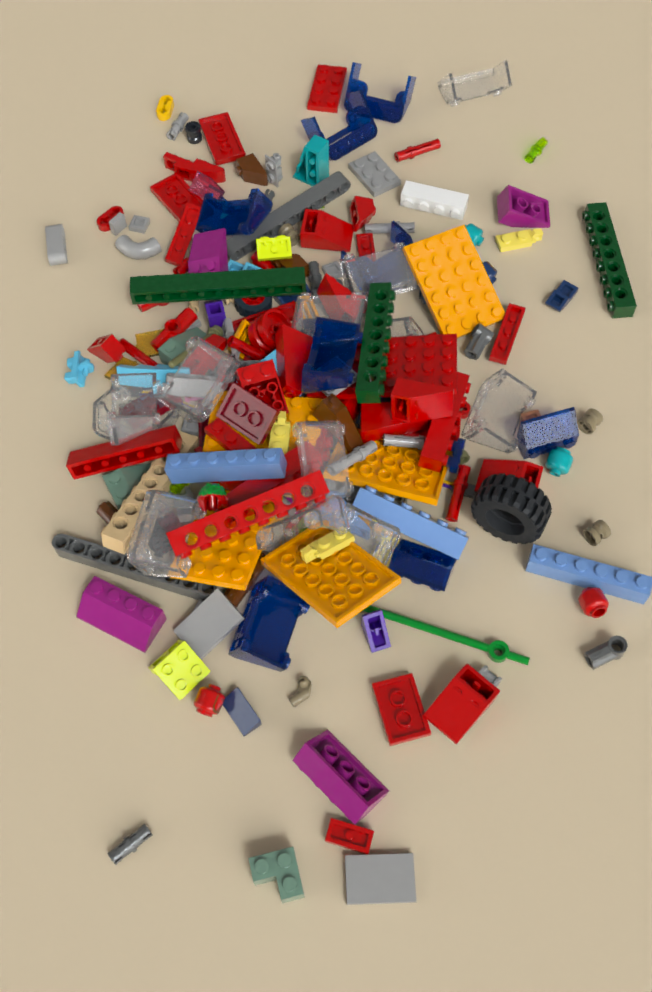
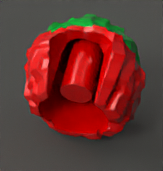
(212, 498)

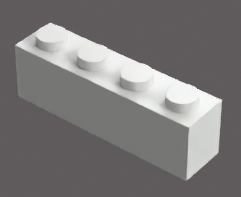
(434, 200)

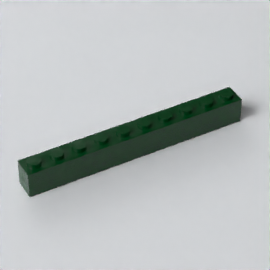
(217, 285)

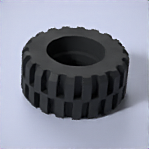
(511, 508)

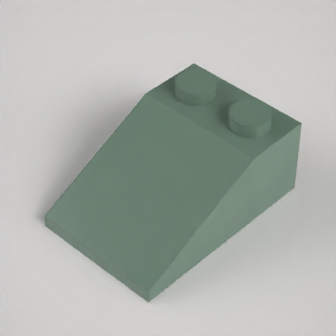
(176, 345)
(123, 480)

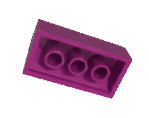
(120, 614)
(340, 776)

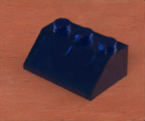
(547, 433)
(422, 565)

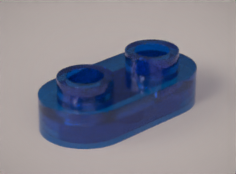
(458, 448)

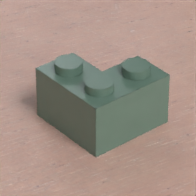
(278, 866)

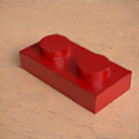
(349, 836)

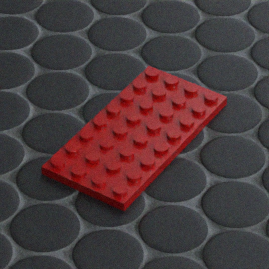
(415, 358)

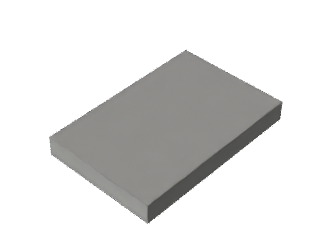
(209, 623)
(380, 879)

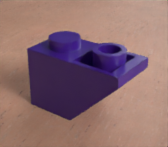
(215, 312)

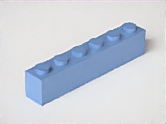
(226, 465)
(411, 523)
(589, 573)

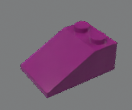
(522, 209)
(209, 252)

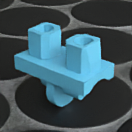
(79, 369)

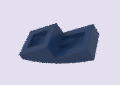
(562, 296)

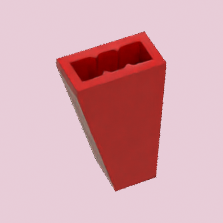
(291, 354)
(377, 421)

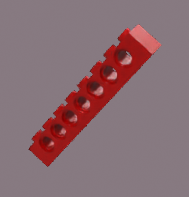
(314, 481)

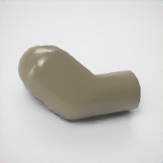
(304, 691)

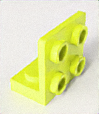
(274, 248)
(180, 669)

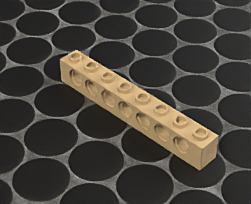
(122, 524)

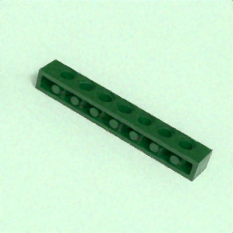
(609, 261)
(375, 343)

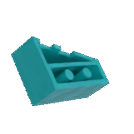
(313, 162)

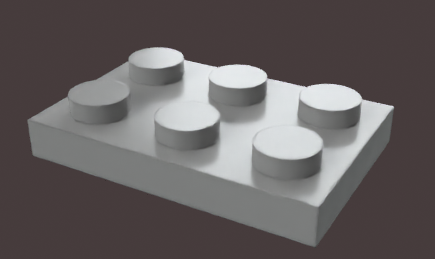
(374, 174)

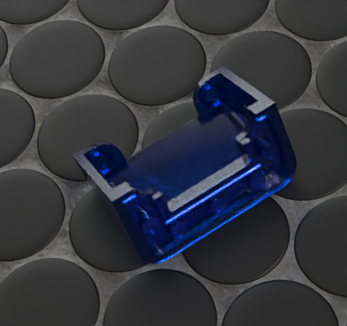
(236, 216)
(331, 356)
(268, 625)

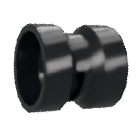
(193, 132)

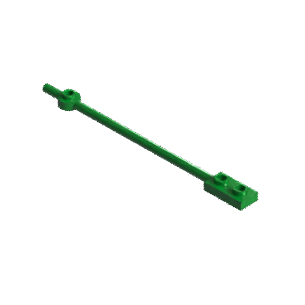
(489, 648)

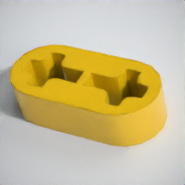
(165, 104)

